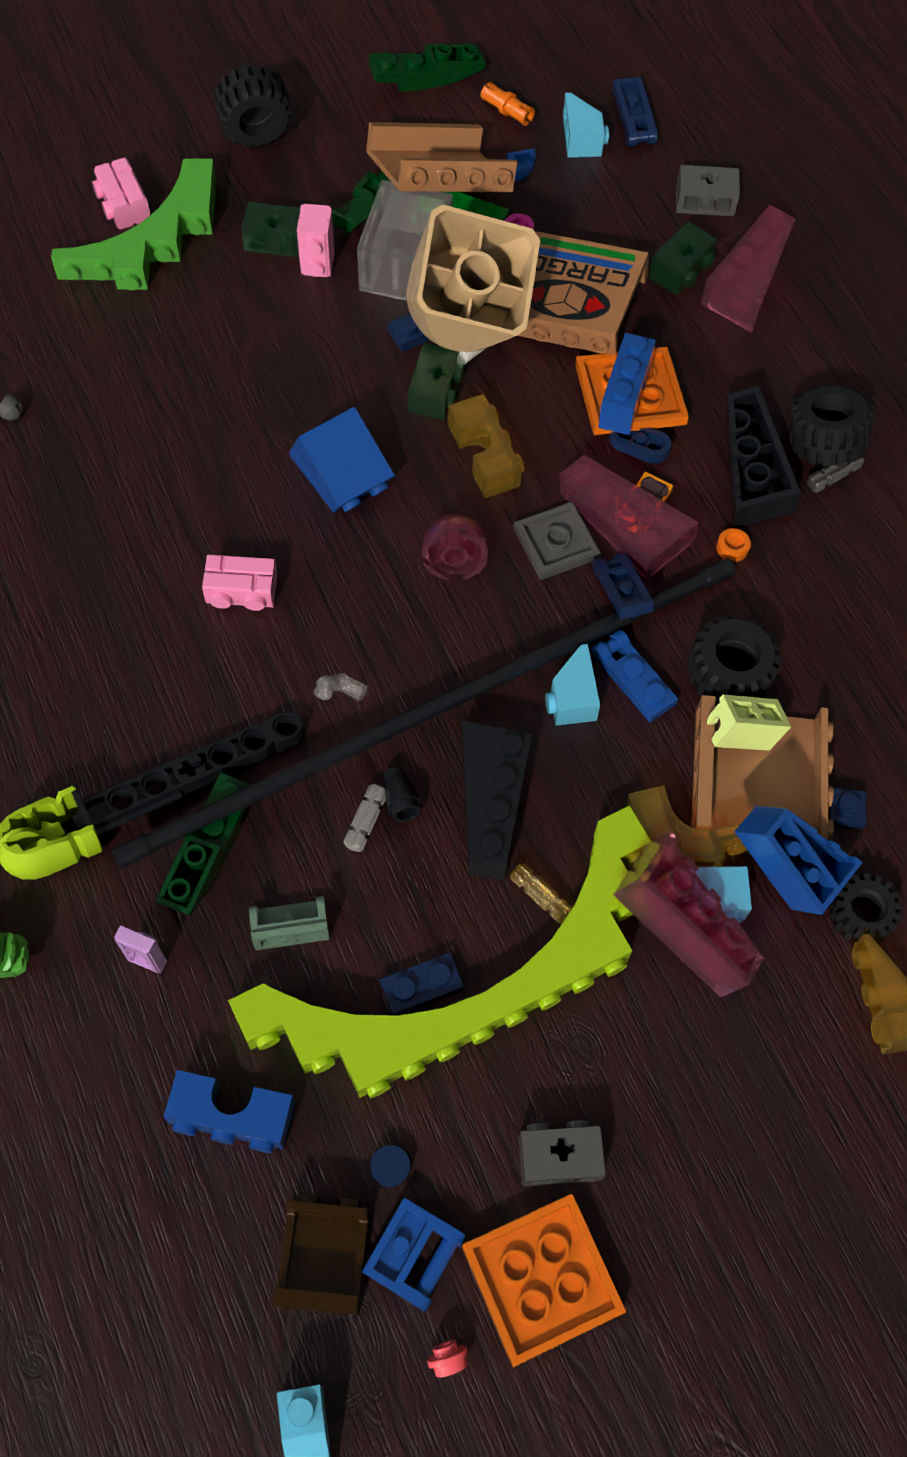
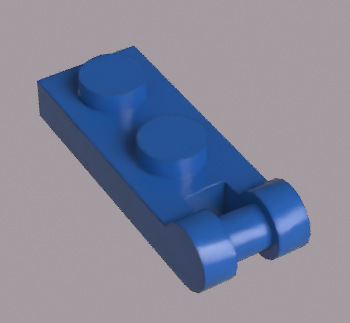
(634, 676)

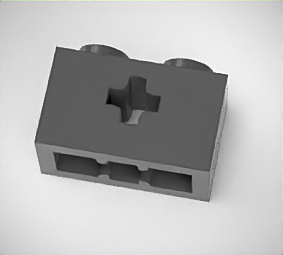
(707, 190)
(543, 1168)

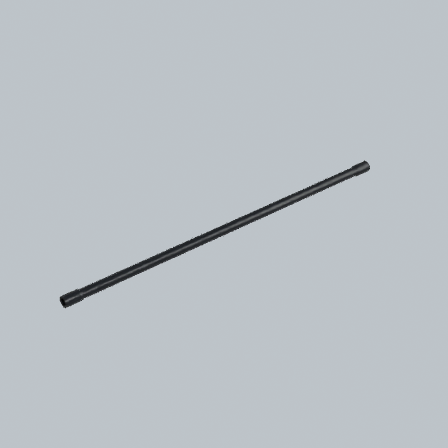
(145, 845)

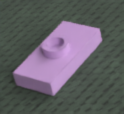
(140, 949)

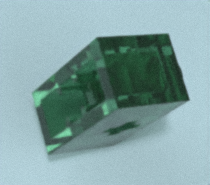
(271, 229)
(683, 258)
(434, 381)

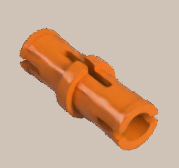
(507, 103)

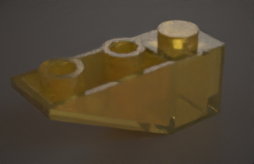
(884, 992)

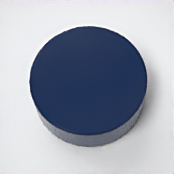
(390, 1166)

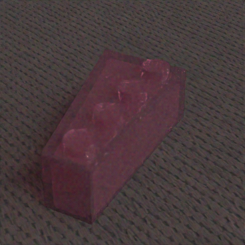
(746, 273)
(627, 515)
(688, 917)

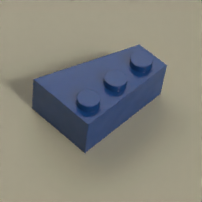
(796, 858)

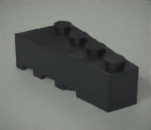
(758, 467)
(493, 782)

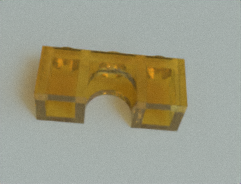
(477, 424)

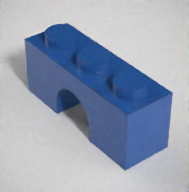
(625, 383)
(261, 1123)

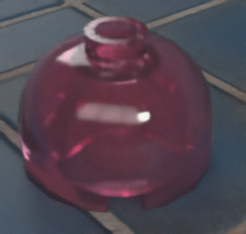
(454, 547)

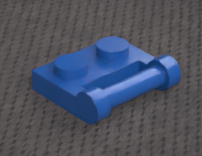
(401, 1248)

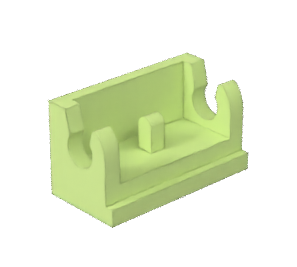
(748, 722)

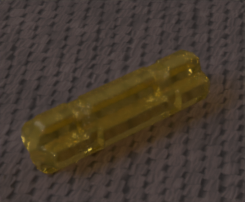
(541, 892)

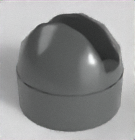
(10, 407)

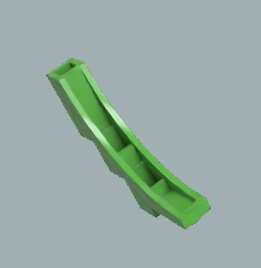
(156, 239)

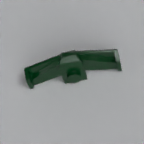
(359, 208)

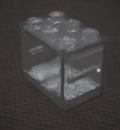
(393, 238)

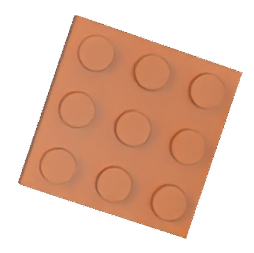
(659, 402)
(543, 1280)

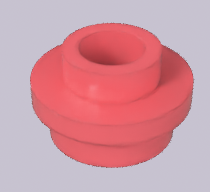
(448, 1358)

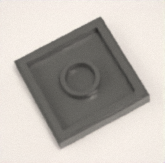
(556, 540)

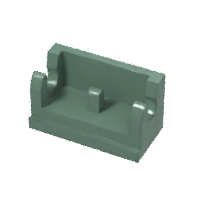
(288, 924)

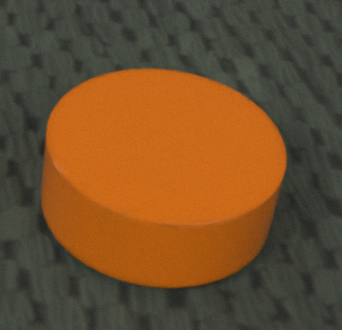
(733, 544)

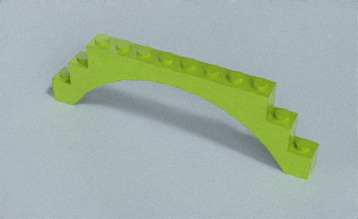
(391, 1046)

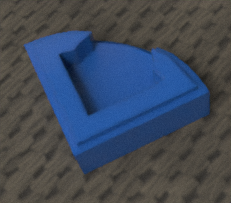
(525, 162)

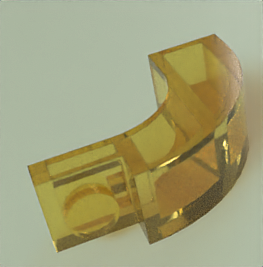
(703, 846)

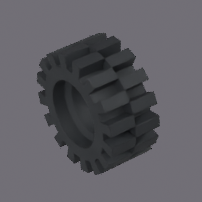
(880, 895)

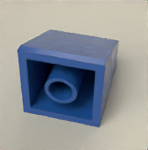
(342, 461)

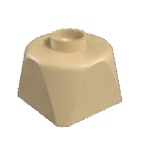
(472, 279)

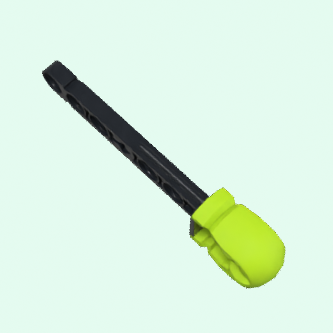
(37, 846)

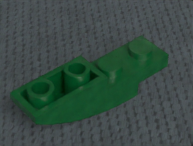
(434, 68)
(202, 854)

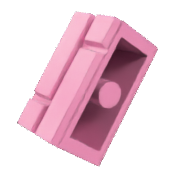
(122, 193)
(315, 240)
(239, 581)

